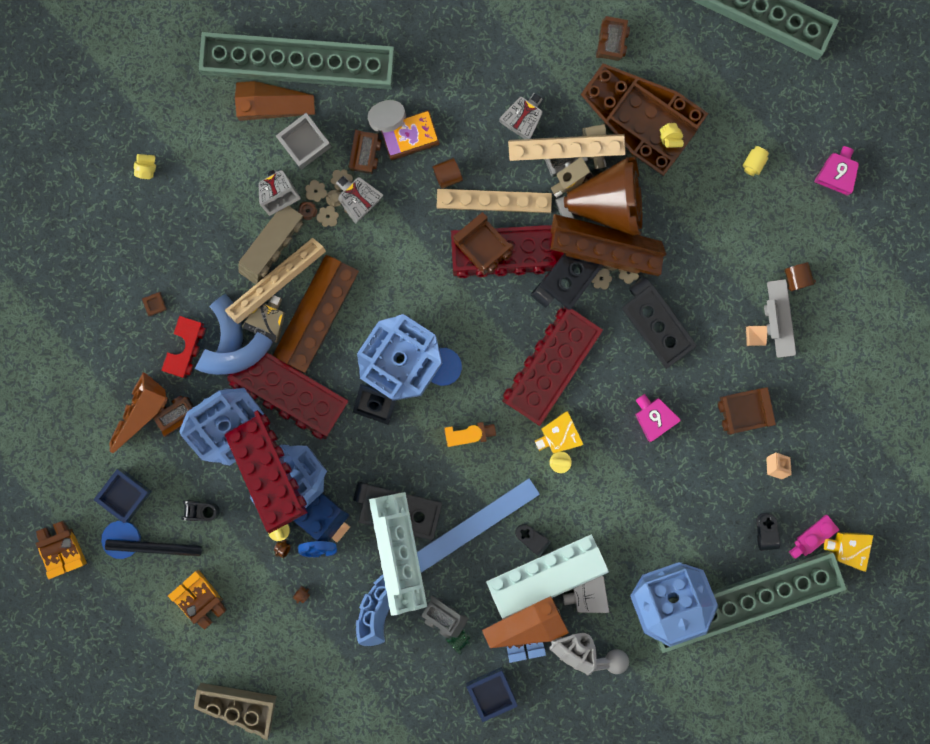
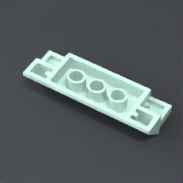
(398, 553)
(547, 576)

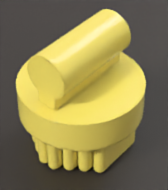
(671, 135)
(144, 166)
(560, 462)
(281, 533)

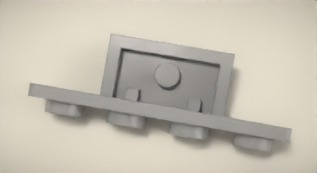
(780, 318)

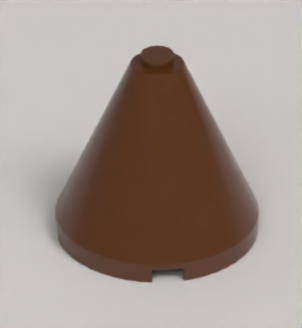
(611, 198)

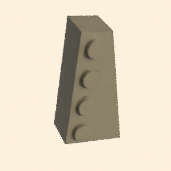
(269, 244)
(238, 707)

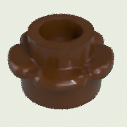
(308, 205)
(282, 549)
(301, 595)

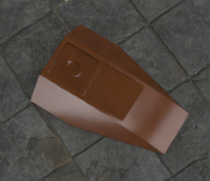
(639, 111)

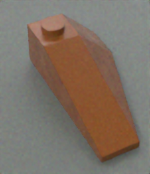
(265, 101)
(145, 404)
(531, 625)

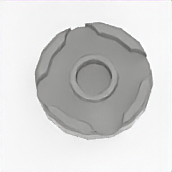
(386, 116)

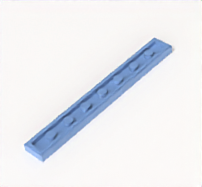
(476, 524)

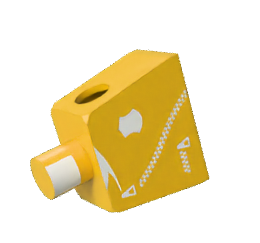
(559, 435)
(851, 549)

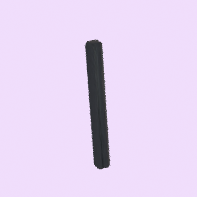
(152, 547)

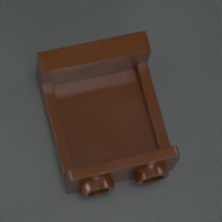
(483, 244)
(746, 411)

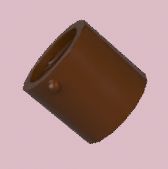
(447, 173)
(799, 276)

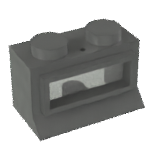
(444, 618)

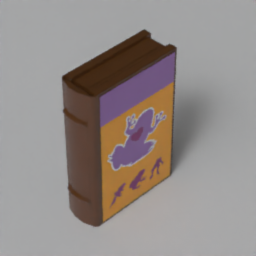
(412, 136)

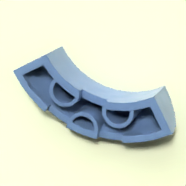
(231, 332)
(235, 361)
(372, 615)

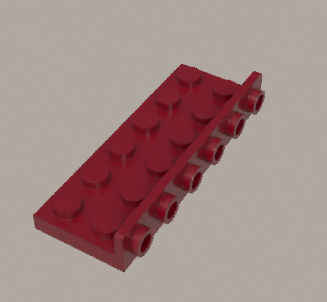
(530, 253)
(551, 365)
(291, 394)
(266, 473)

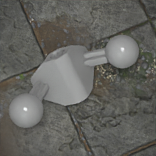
(580, 653)

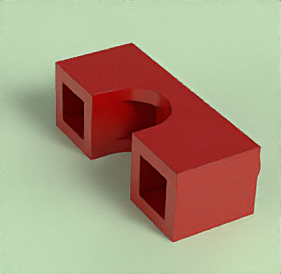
(191, 332)

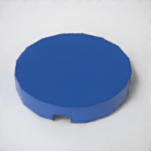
(449, 370)
(120, 531)
(317, 548)

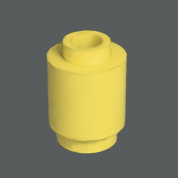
(755, 161)

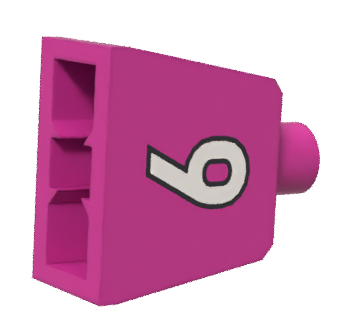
(839, 172)
(654, 417)

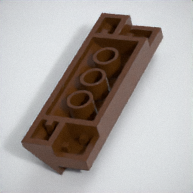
(606, 246)
(316, 313)

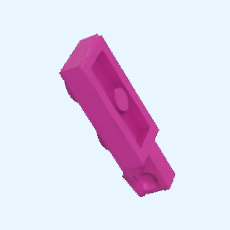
(814, 537)

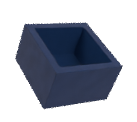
(122, 495)
(322, 518)
(491, 694)

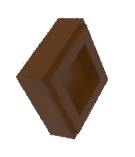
(154, 304)

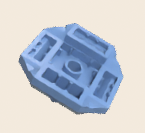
(383, 346)
(203, 424)
(306, 471)
(680, 620)

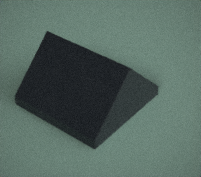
(374, 404)

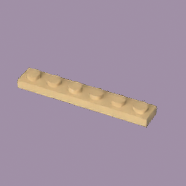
(567, 147)
(494, 201)
(275, 280)

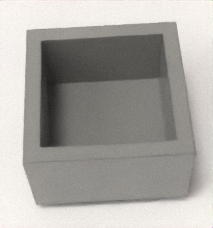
(303, 141)

